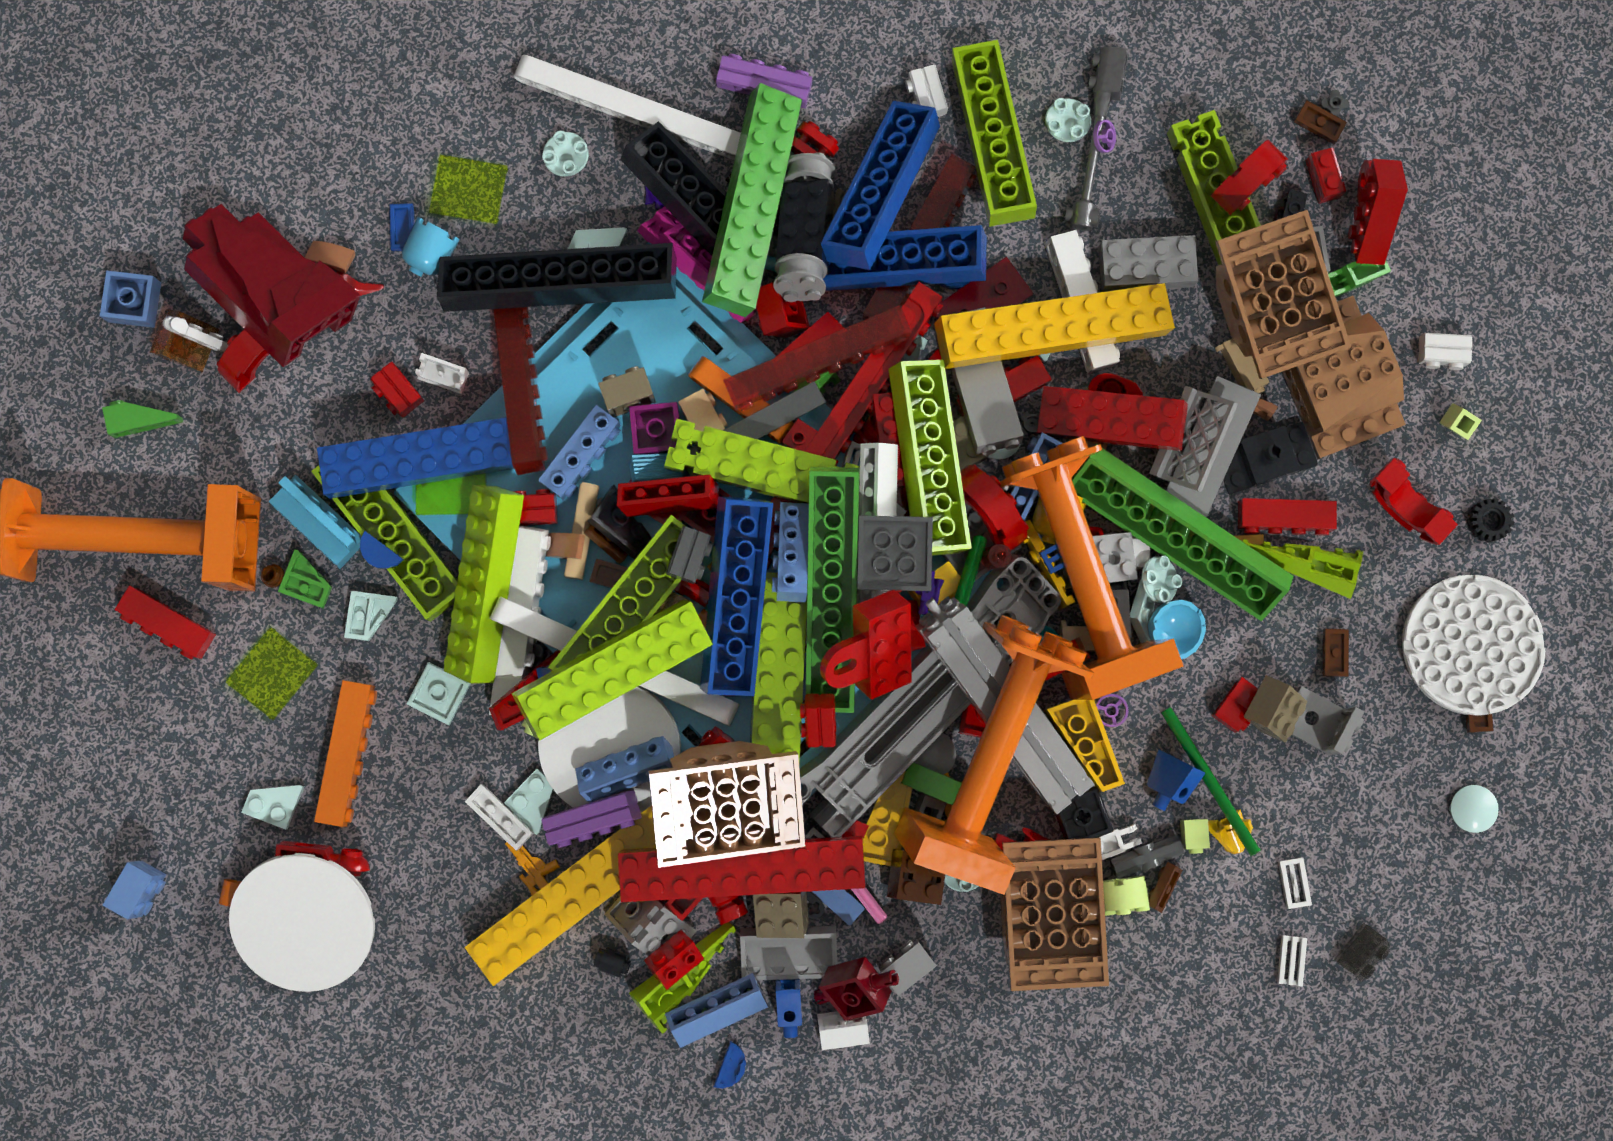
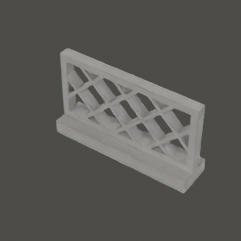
(1168, 459)

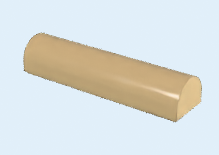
(585, 507)

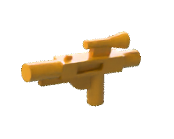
(534, 867)

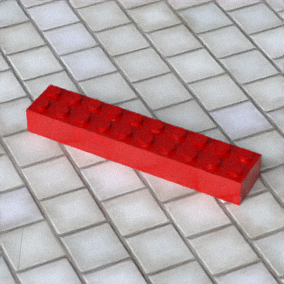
(818, 866)

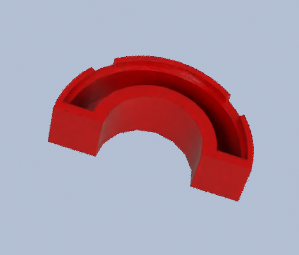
(1256, 170)
(241, 360)
(993, 507)
(1410, 507)

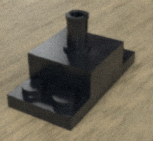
(1270, 457)

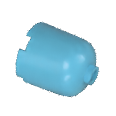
(426, 246)

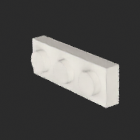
(499, 817)

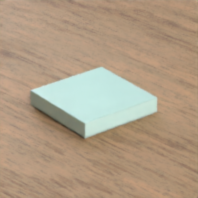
(438, 693)

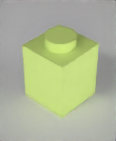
(1460, 421)
(1195, 835)

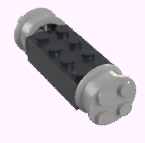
(803, 222)

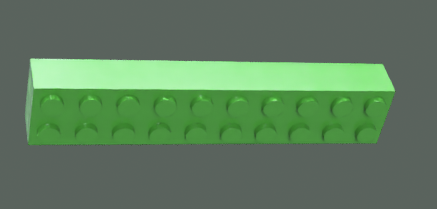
(752, 201)
(1181, 534)
(831, 573)

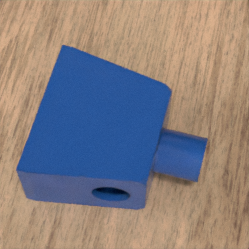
(1172, 779)
(789, 999)

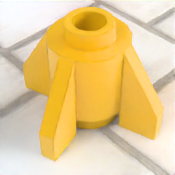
(1226, 835)

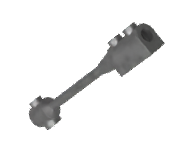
(1106, 86)

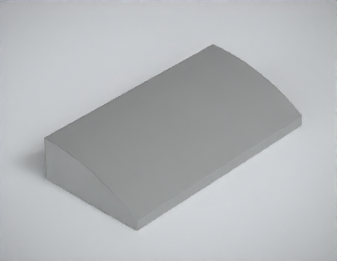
(788, 956)

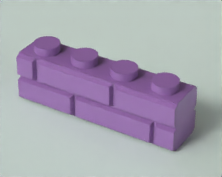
(745, 76)
(591, 818)

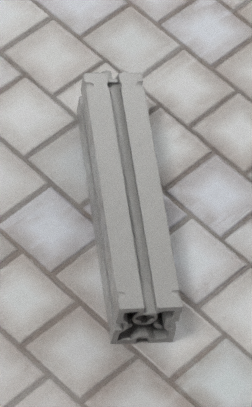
(980, 674)

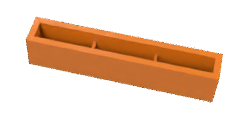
(345, 753)

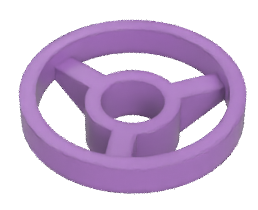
(1107, 136)
(1113, 719)

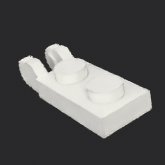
(194, 333)
(1113, 845)

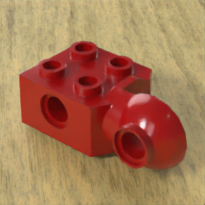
(349, 858)

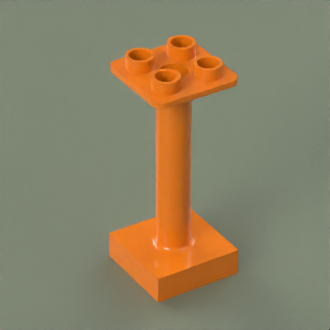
(224, 538)
(1117, 661)
(957, 844)

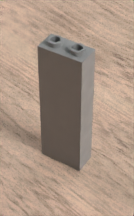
(1246, 402)
(988, 406)

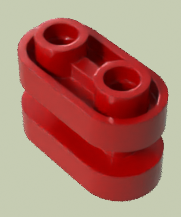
(810, 133)

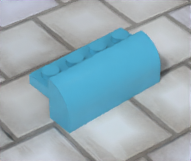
(316, 520)

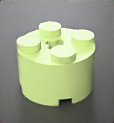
(1125, 895)

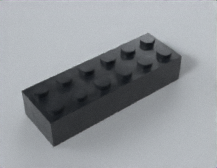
(677, 182)

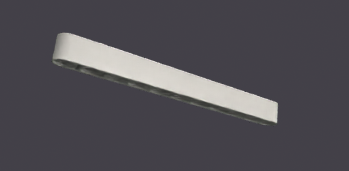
(627, 106)
(664, 684)

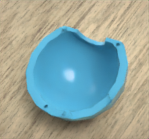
(1179, 621)

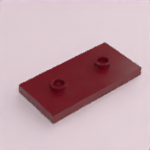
(1002, 288)

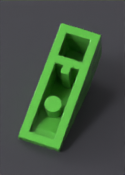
(128, 418)

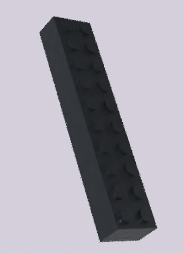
(557, 277)

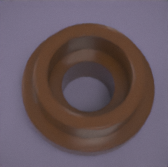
(272, 575)

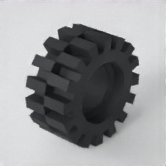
(1502, 513)

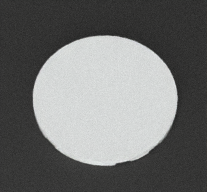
(1473, 645)
(605, 731)
(301, 922)

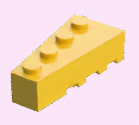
(1086, 738)

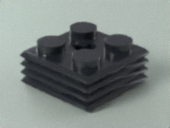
(1095, 824)

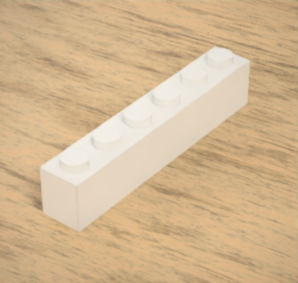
(1074, 279)

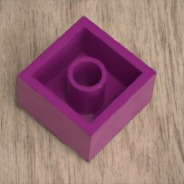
(653, 427)

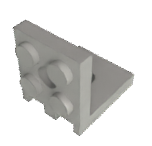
(1122, 548)
(1333, 724)
(646, 924)

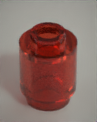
(996, 556)

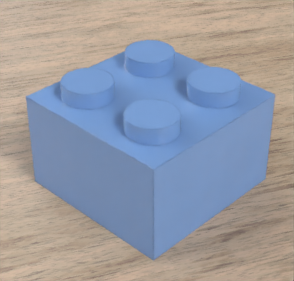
(130, 299)
(135, 890)

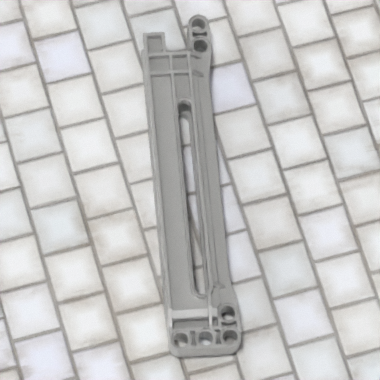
(909, 719)

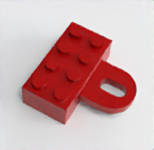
(1380, 202)
(877, 650)

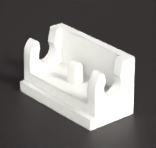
(442, 373)
(840, 1033)

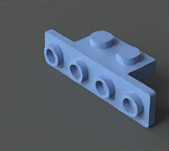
(841, 904)

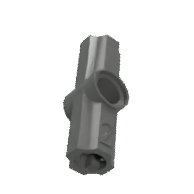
(1146, 856)

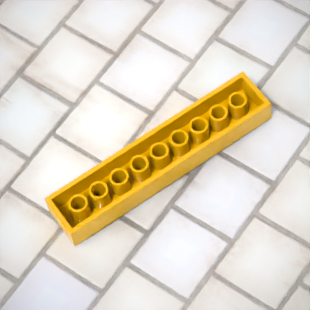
(1054, 325)
(558, 904)

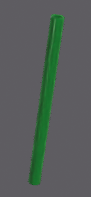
(1211, 782)

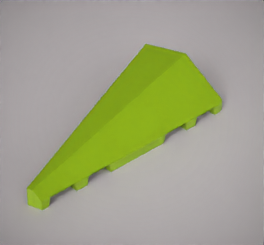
(1328, 569)
(656, 1000)

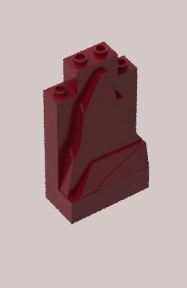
(266, 282)

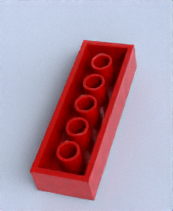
(1113, 418)

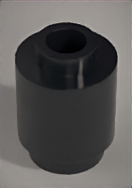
(612, 962)

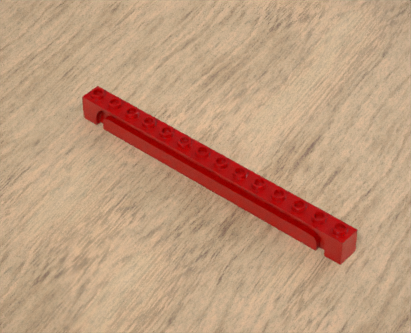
(871, 379)

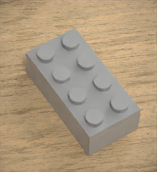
(1148, 262)

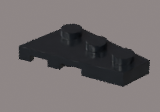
(617, 527)

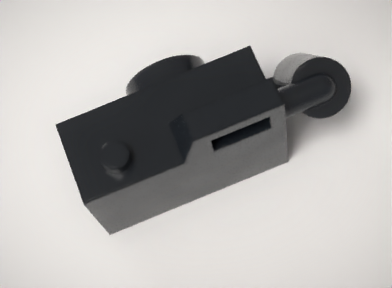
(1294, 203)

